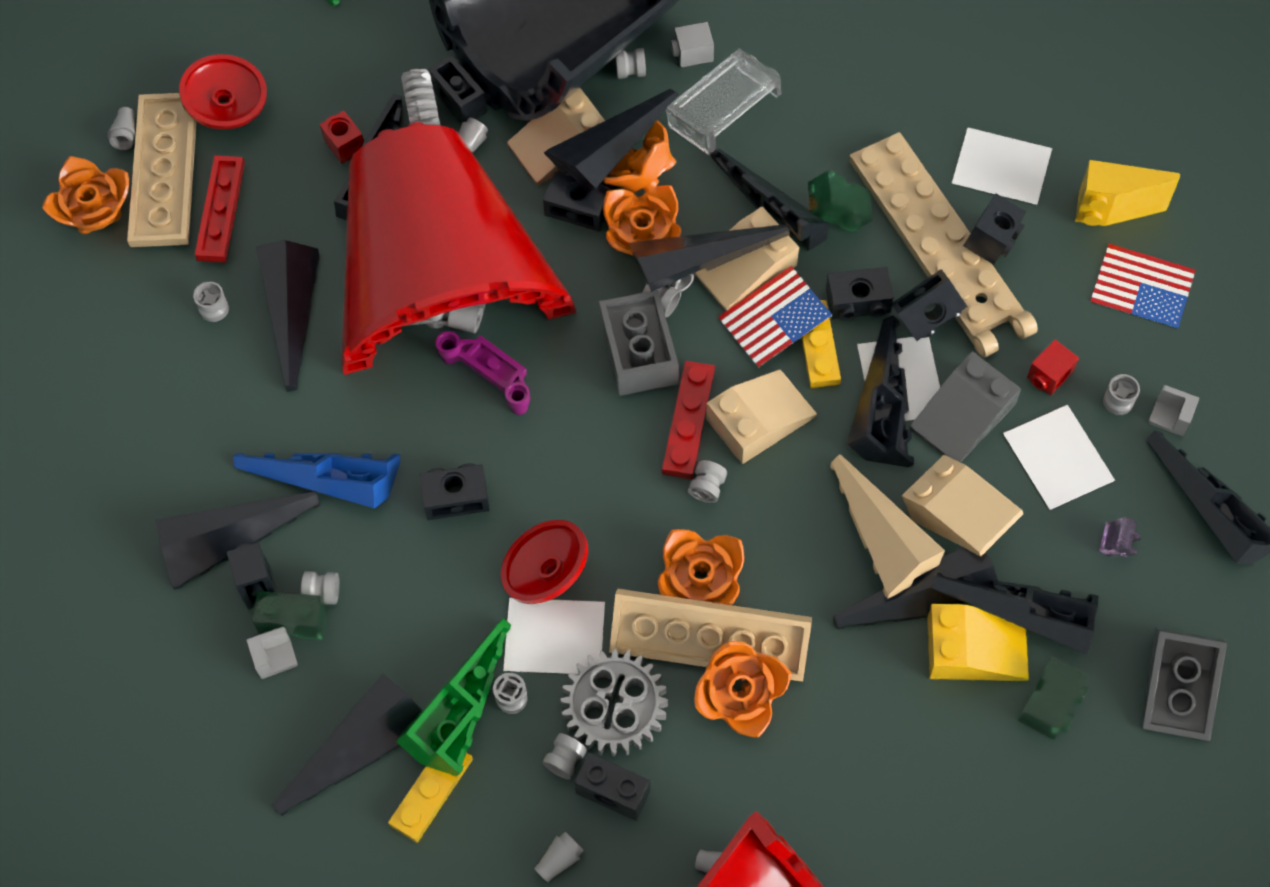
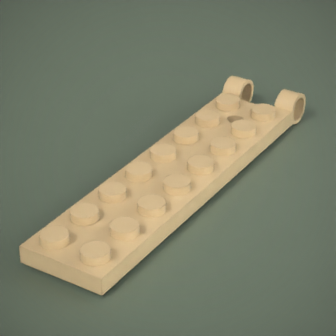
(937, 239)

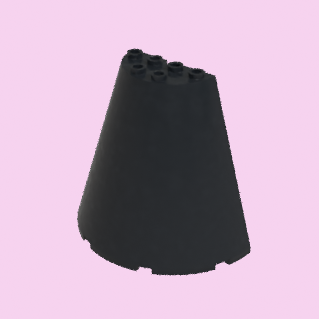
(550, 55)

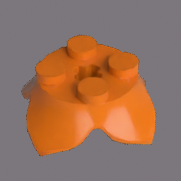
(643, 166)
(81, 182)
(626, 211)
(688, 553)
(750, 708)

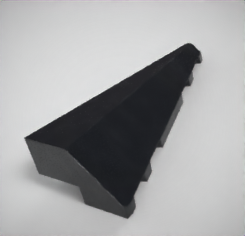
(202, 538)

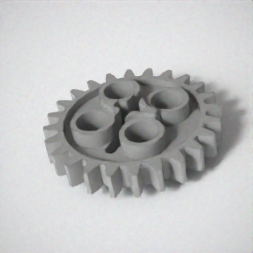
(643, 708)

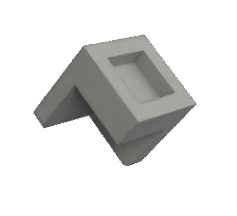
(1173, 410)
(272, 652)

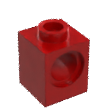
(344, 145)
(1052, 367)

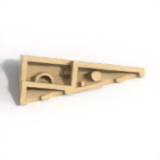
(893, 540)

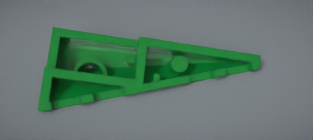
(446, 724)

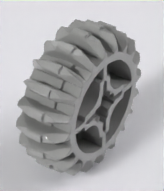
(420, 97)

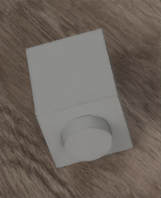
(693, 44)

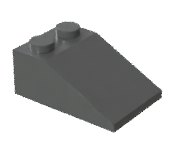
(639, 343)
(966, 408)
(1183, 683)

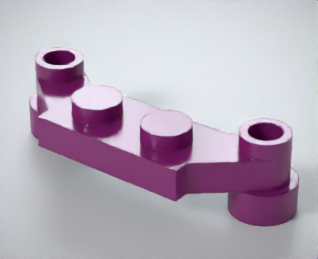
(490, 364)

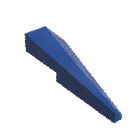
(344, 477)

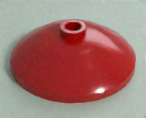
(218, 80)
(544, 562)

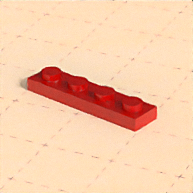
(220, 209)
(688, 420)

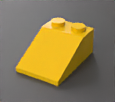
(1122, 193)
(974, 645)

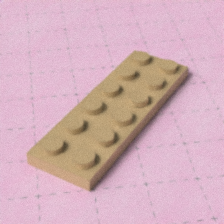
(162, 172)
(694, 629)

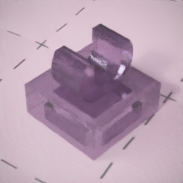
(1119, 537)

